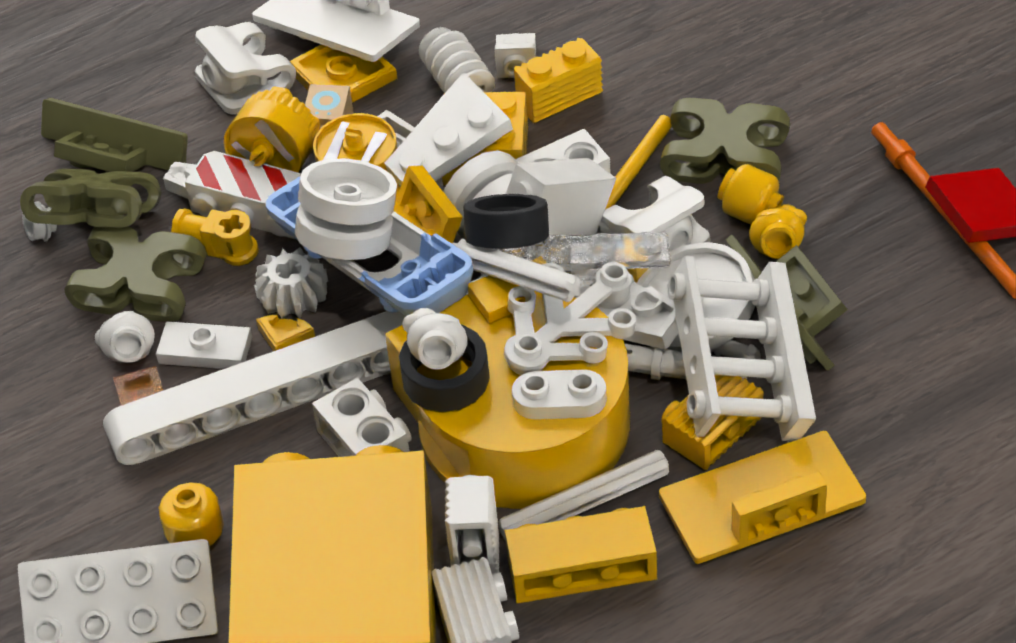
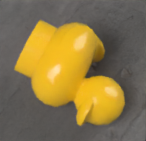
(778, 230)

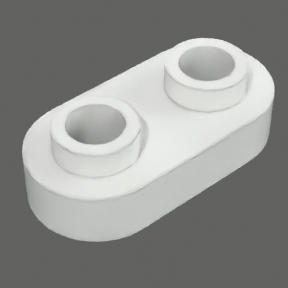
(559, 394)

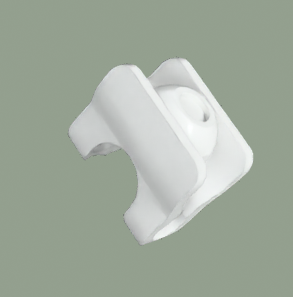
(237, 71)
(668, 213)

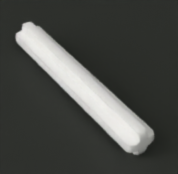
(522, 272)
(590, 492)

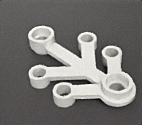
(532, 350)

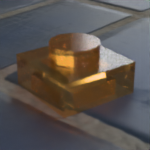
(138, 385)

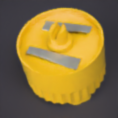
(273, 130)
(356, 138)

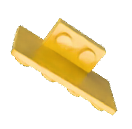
(761, 496)

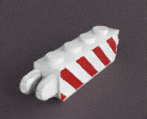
(229, 184)

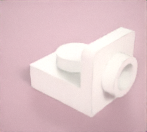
(512, 51)

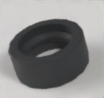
(506, 221)
(447, 393)

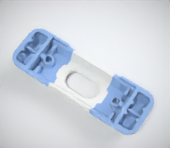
(429, 267)

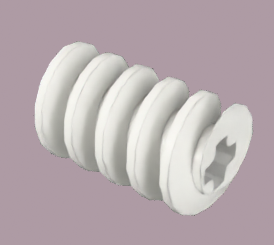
(449, 55)

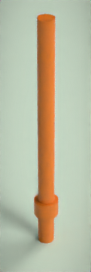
(903, 158)

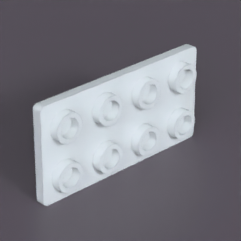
(351, 26)
(120, 595)

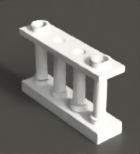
(775, 329)

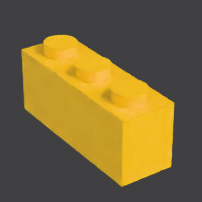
(581, 554)

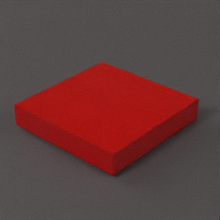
(977, 203)

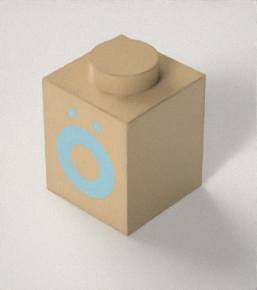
(329, 102)

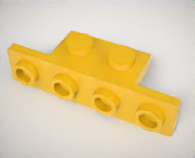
(426, 205)

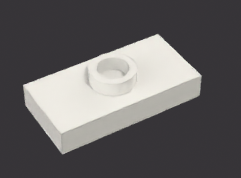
(203, 345)

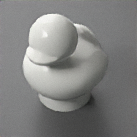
(125, 337)
(434, 338)

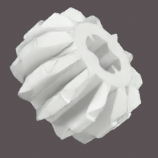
(291, 283)

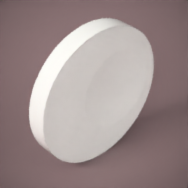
(712, 262)

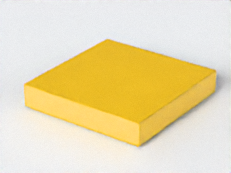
(336, 67)

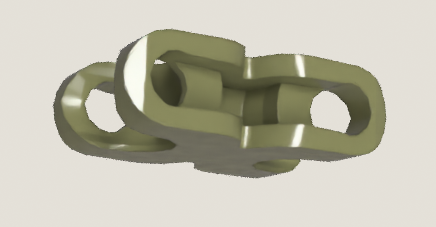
(722, 140)
(91, 198)
(136, 273)

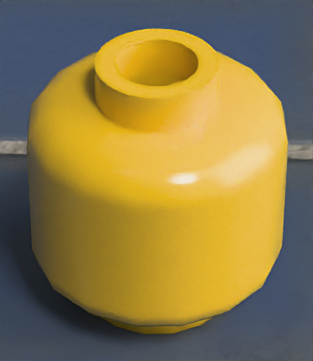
(749, 192)
(191, 513)

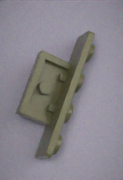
(109, 140)
(812, 298)

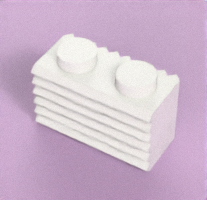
(472, 520)
(471, 604)

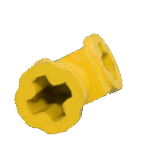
(219, 234)

